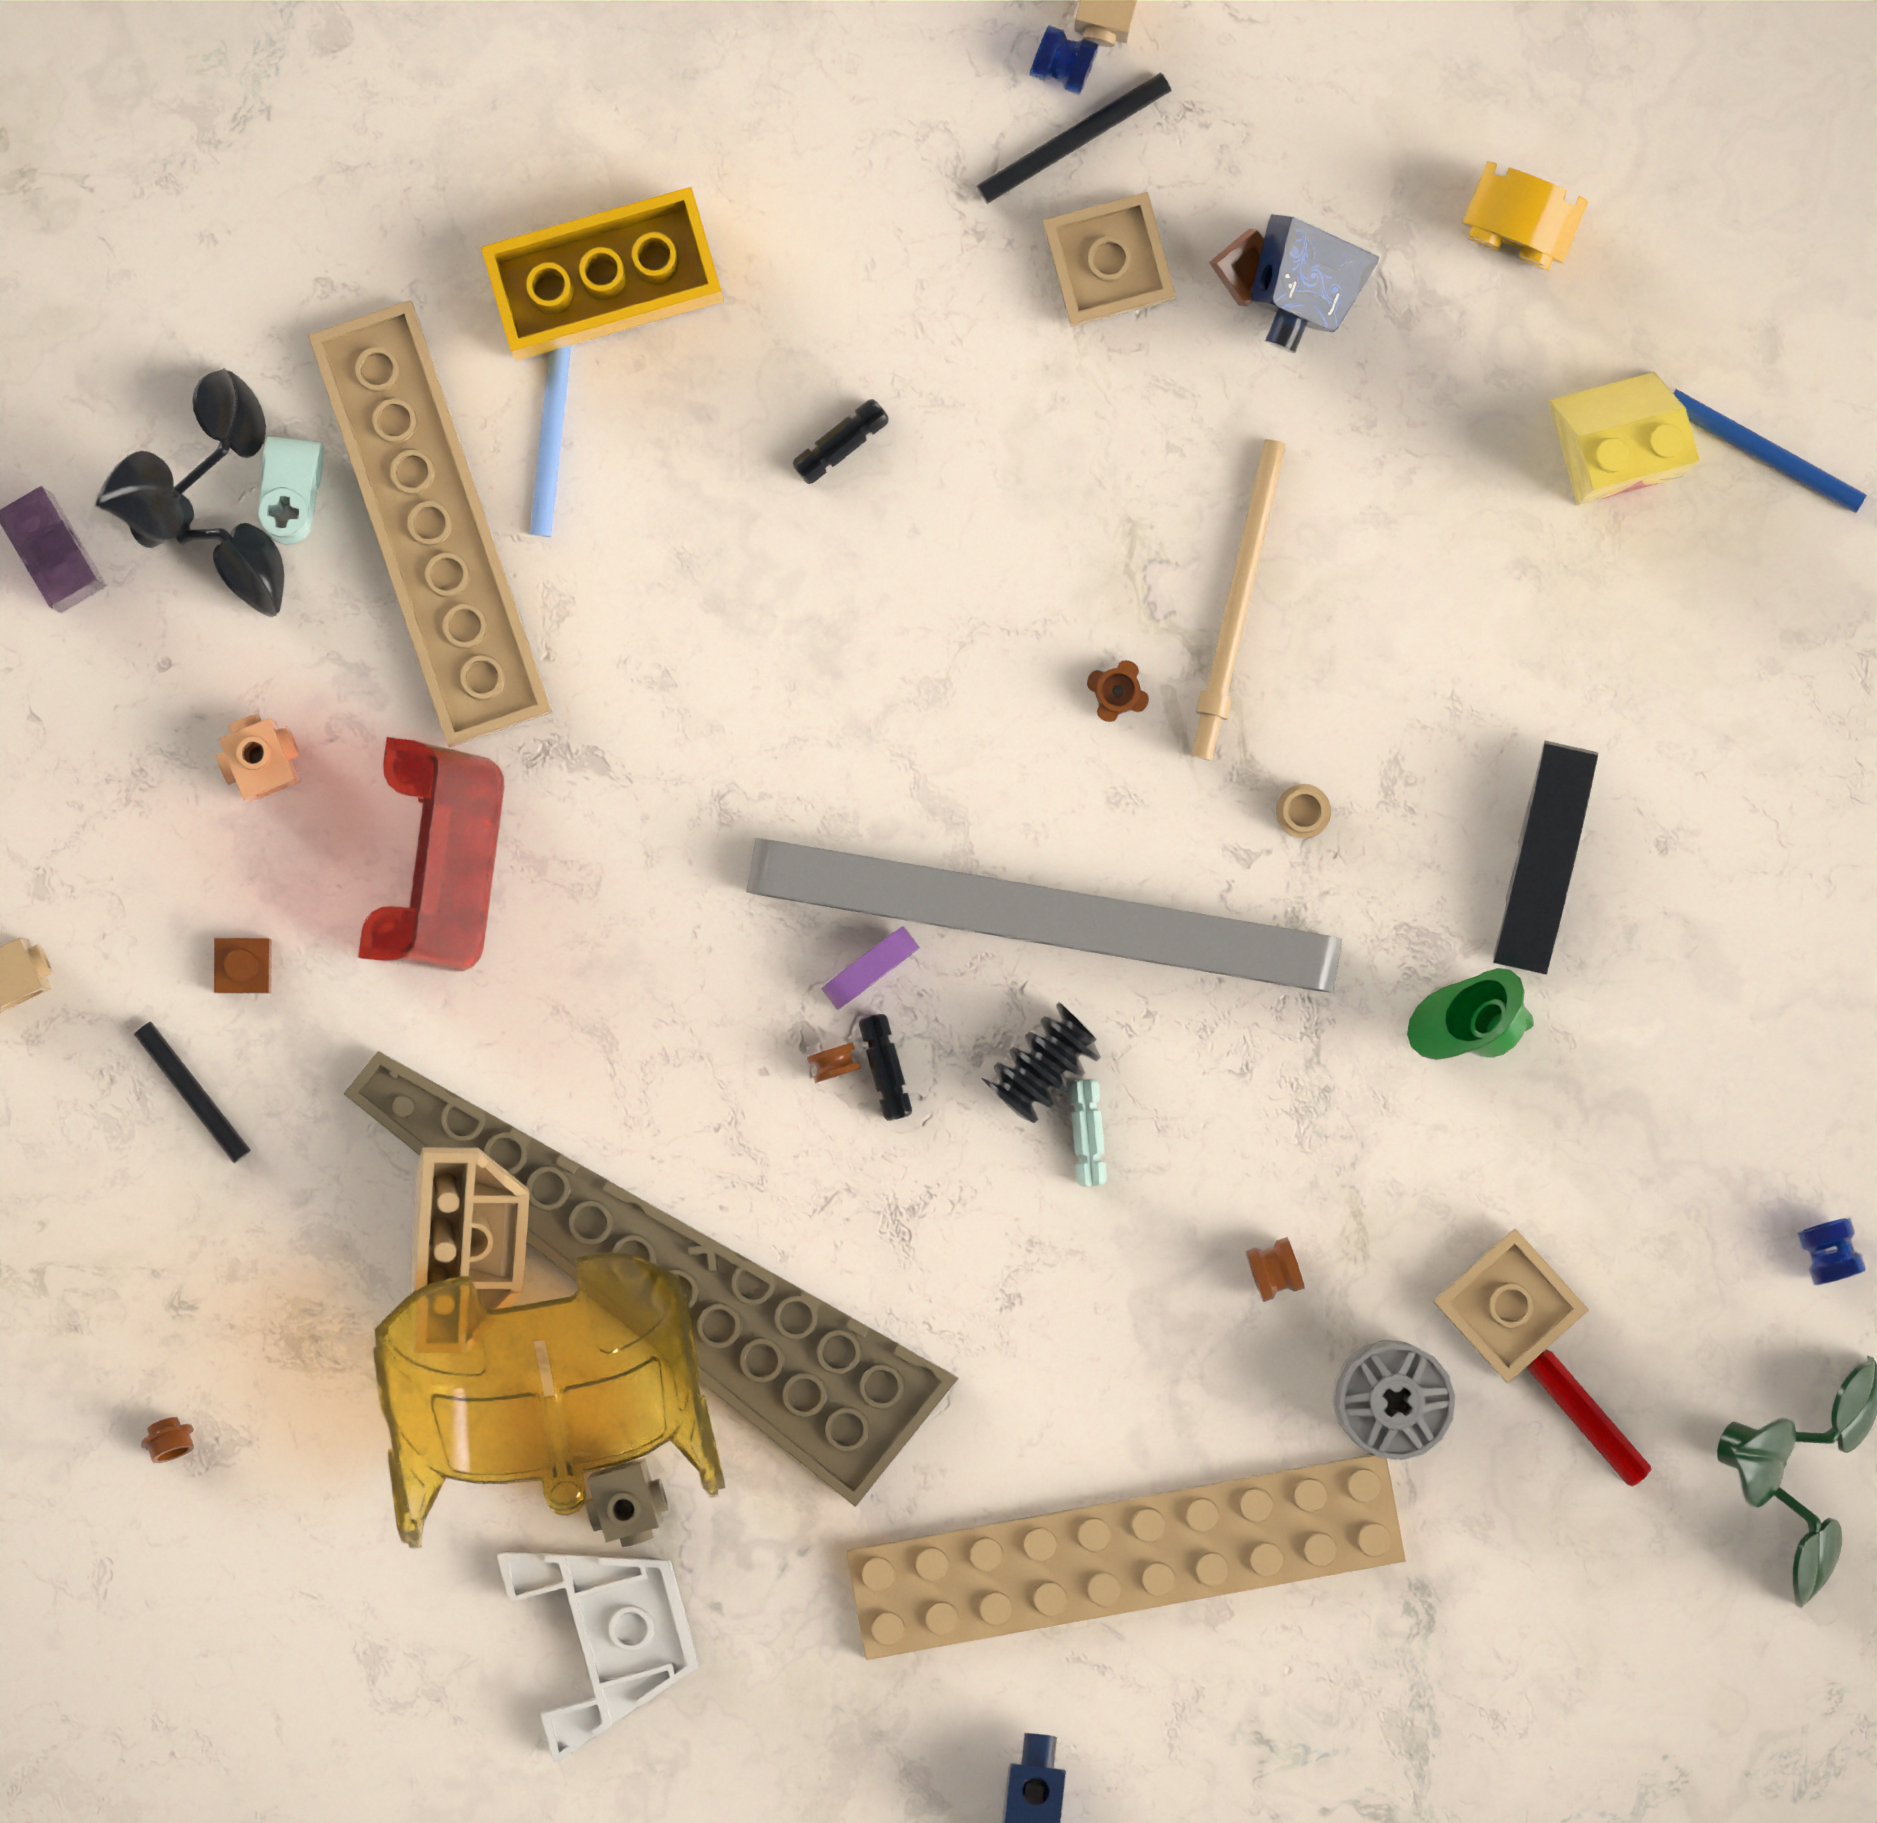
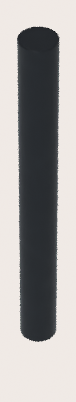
(1074, 138)

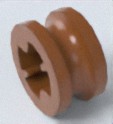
(833, 1062)

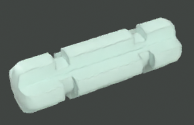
(1087, 1132)

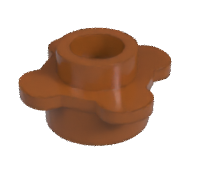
(1124, 676)

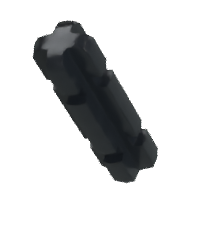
(840, 441)
(885, 1067)

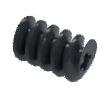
(1044, 1064)

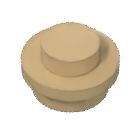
(1303, 811)

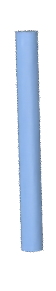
(550, 442)

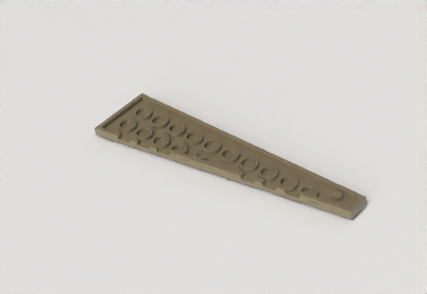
(767, 1348)

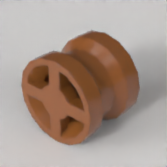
(1275, 1269)

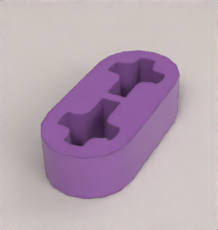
(870, 968)

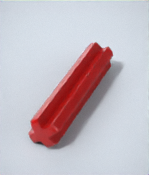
(1589, 1418)

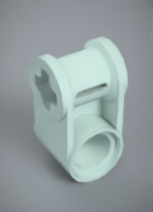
(290, 478)

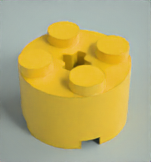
(1524, 215)

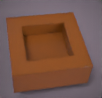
(1238, 265)
(242, 965)

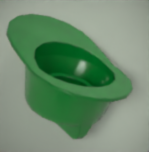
(1471, 1016)

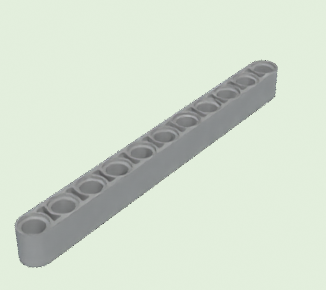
(1044, 915)

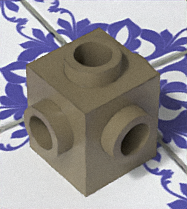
(632, 1483)

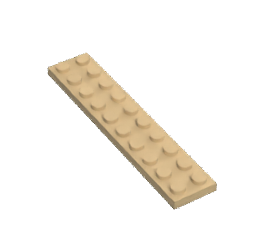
(1125, 1556)

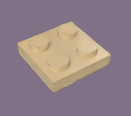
(1109, 259)
(1510, 1305)

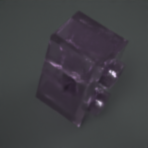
(50, 549)

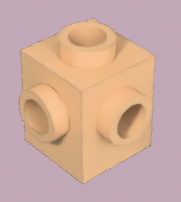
(275, 768)

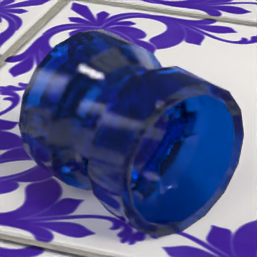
(1064, 60)
(1835, 1263)

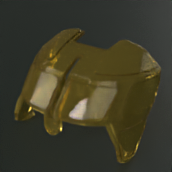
(472, 1401)

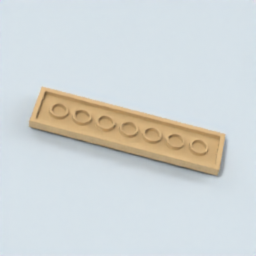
(430, 524)

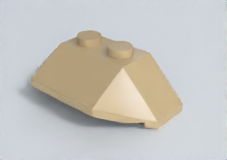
(469, 1224)

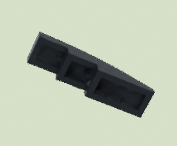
(1545, 857)

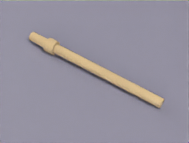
(1214, 702)

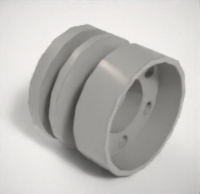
(1361, 1405)

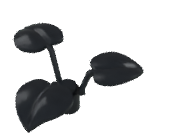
(145, 497)

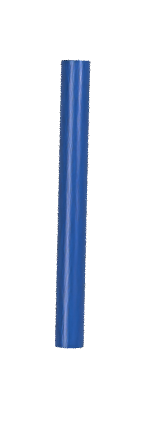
(1771, 453)

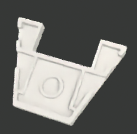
(627, 1629)

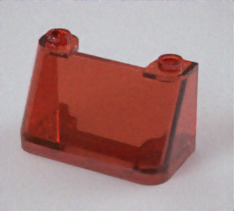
(452, 863)

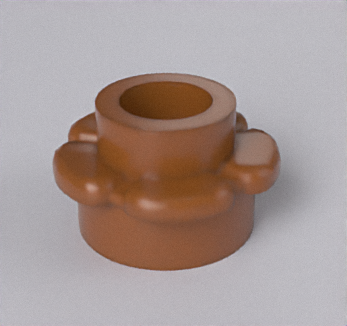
(168, 1440)

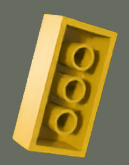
(602, 274)

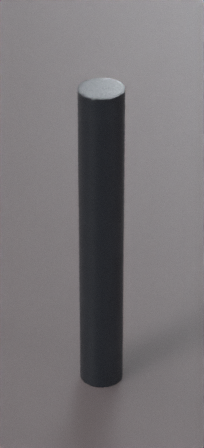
(192, 1092)

